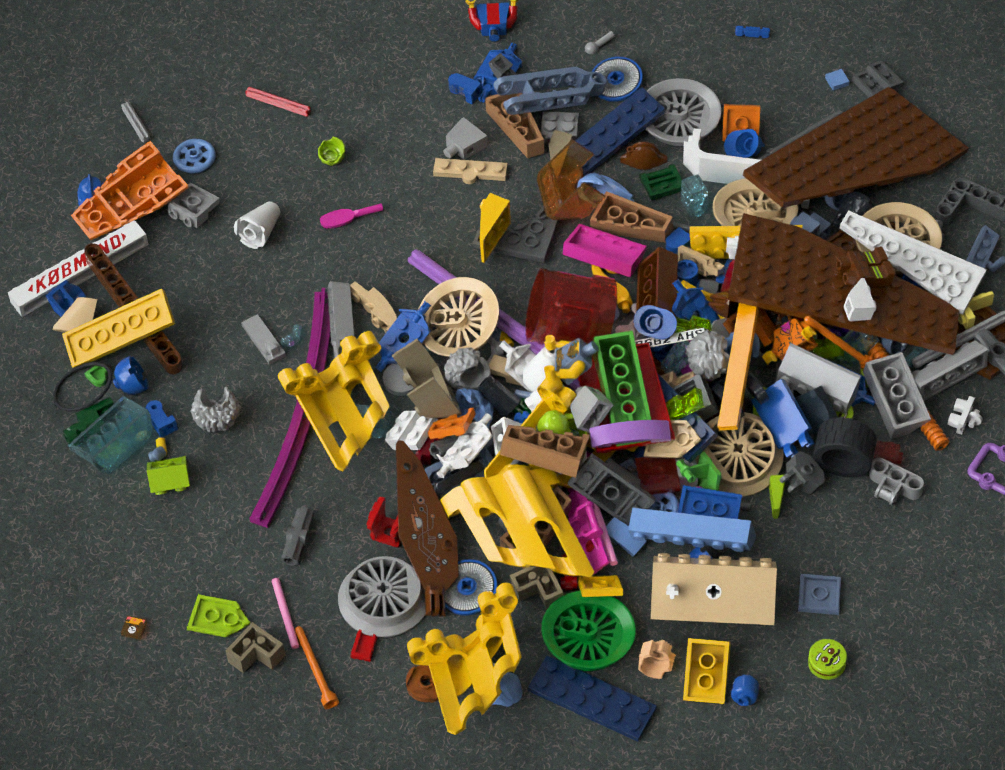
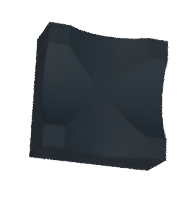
(816, 408)

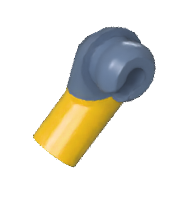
(499, 335)
(159, 452)

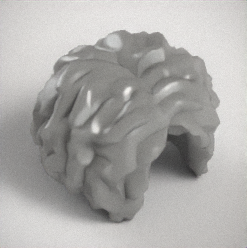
(707, 355)
(466, 369)
(215, 415)

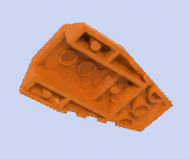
(134, 190)

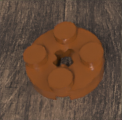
(415, 686)

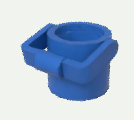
(688, 271)

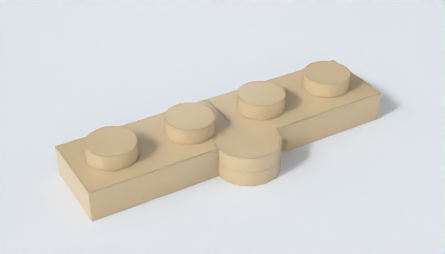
(470, 170)

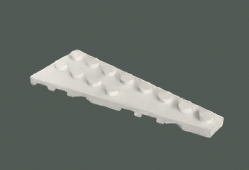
(926, 265)

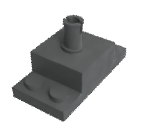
(611, 488)

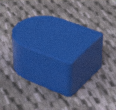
(676, 239)

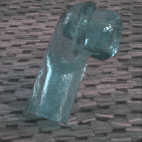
(293, 338)

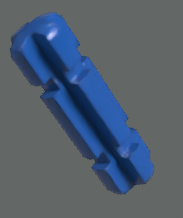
(751, 31)

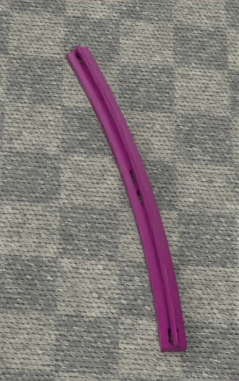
(299, 426)

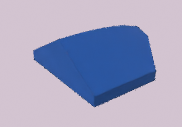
(64, 296)

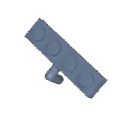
(983, 249)

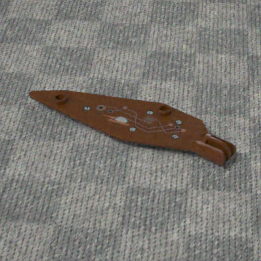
(425, 531)

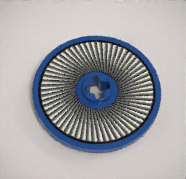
(628, 75)
(473, 574)

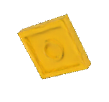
(600, 586)

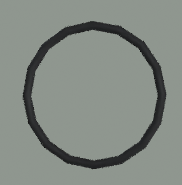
(94, 400)

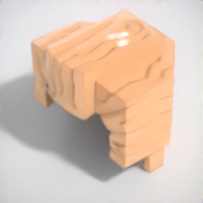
(656, 658)

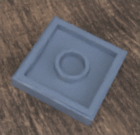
(819, 594)

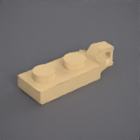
(705, 264)

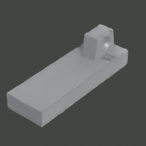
(263, 339)

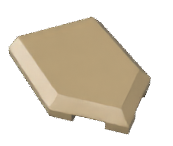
(684, 440)

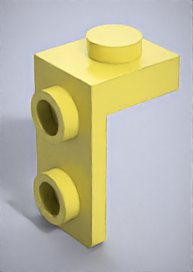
(977, 302)

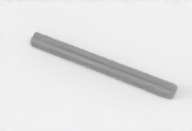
(961, 338)

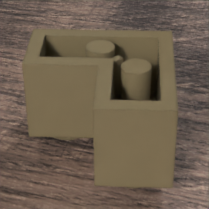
(536, 580)
(252, 645)

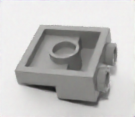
(559, 121)
(192, 206)

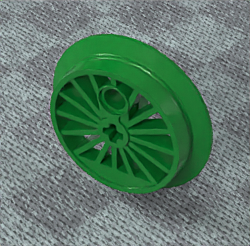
(586, 633)

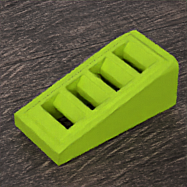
(776, 492)

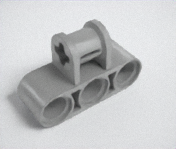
(891, 489)

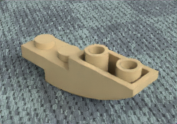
(376, 304)

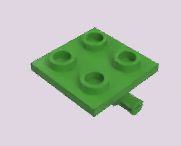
(706, 472)

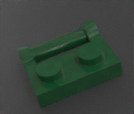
(662, 186)

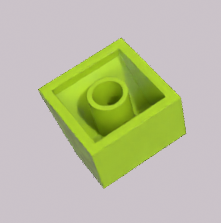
(168, 475)

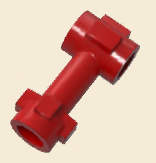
(568, 582)

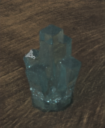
(676, 358)

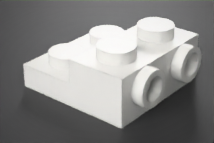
(410, 429)

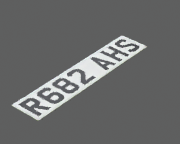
(676, 337)

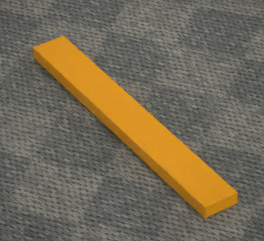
(738, 367)

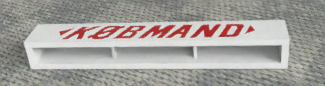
(75, 269)

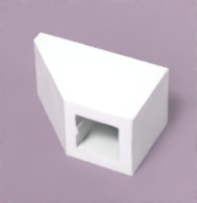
(859, 302)

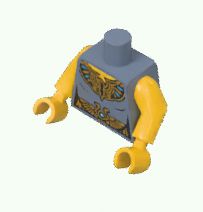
(571, 358)

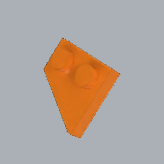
(451, 425)

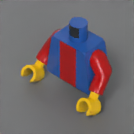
(493, 18)

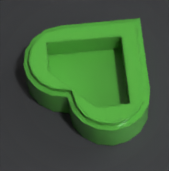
(97, 376)

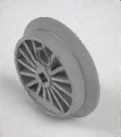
(684, 115)
(382, 593)

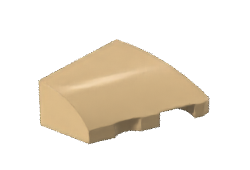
(78, 314)

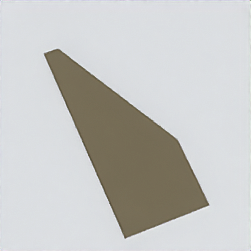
(558, 142)

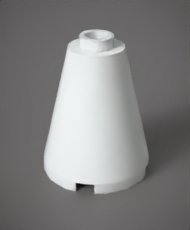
(257, 225)
(534, 371)

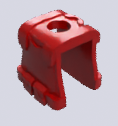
(378, 523)

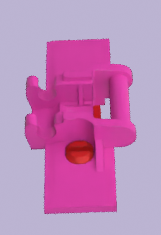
(587, 530)

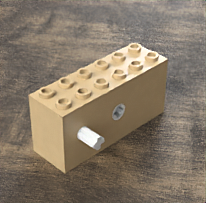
(742, 592)

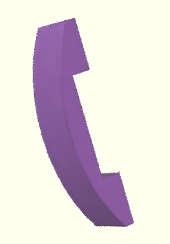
(630, 432)

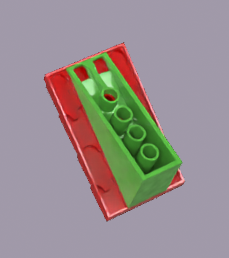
(628, 381)

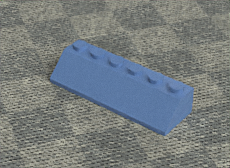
(691, 529)

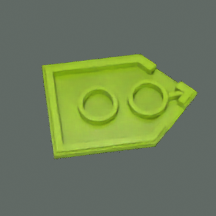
(216, 616)

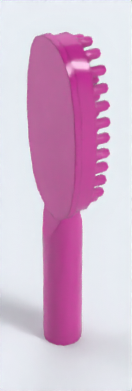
(345, 216)

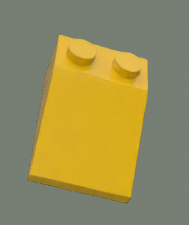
(493, 223)
(706, 671)

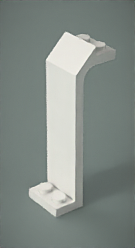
(715, 166)

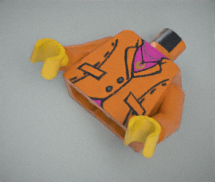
(792, 332)

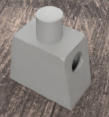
(464, 140)
(589, 407)

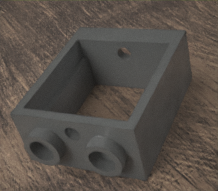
(710, 407)

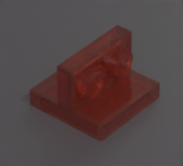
(657, 474)

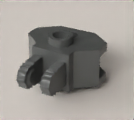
(801, 474)

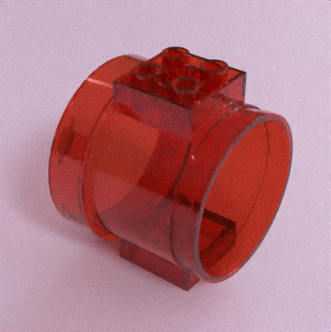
(570, 307)

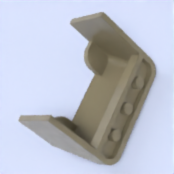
(431, 391)

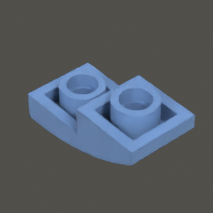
(620, 535)

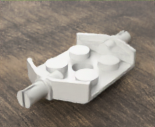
(517, 360)
(466, 446)

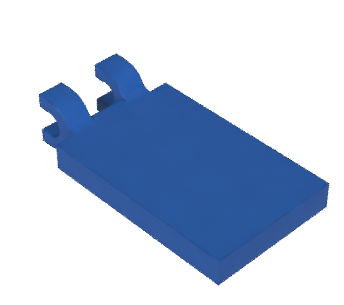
(784, 418)

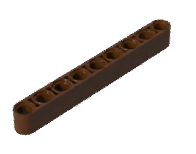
(121, 287)

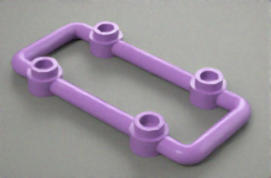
(987, 480)

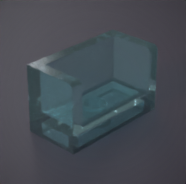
(861, 342)

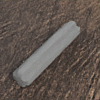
(135, 122)

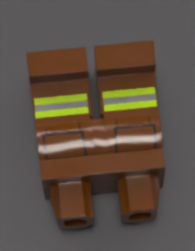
(868, 265)

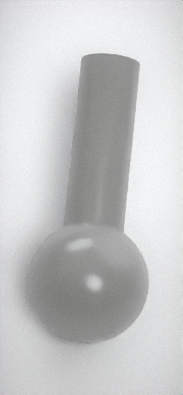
(593, 47)

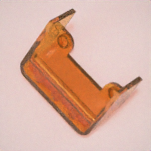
(557, 184)

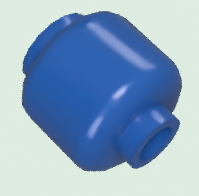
(745, 690)

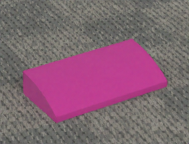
(604, 250)

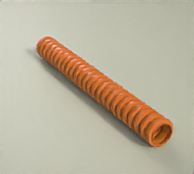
(931, 429)

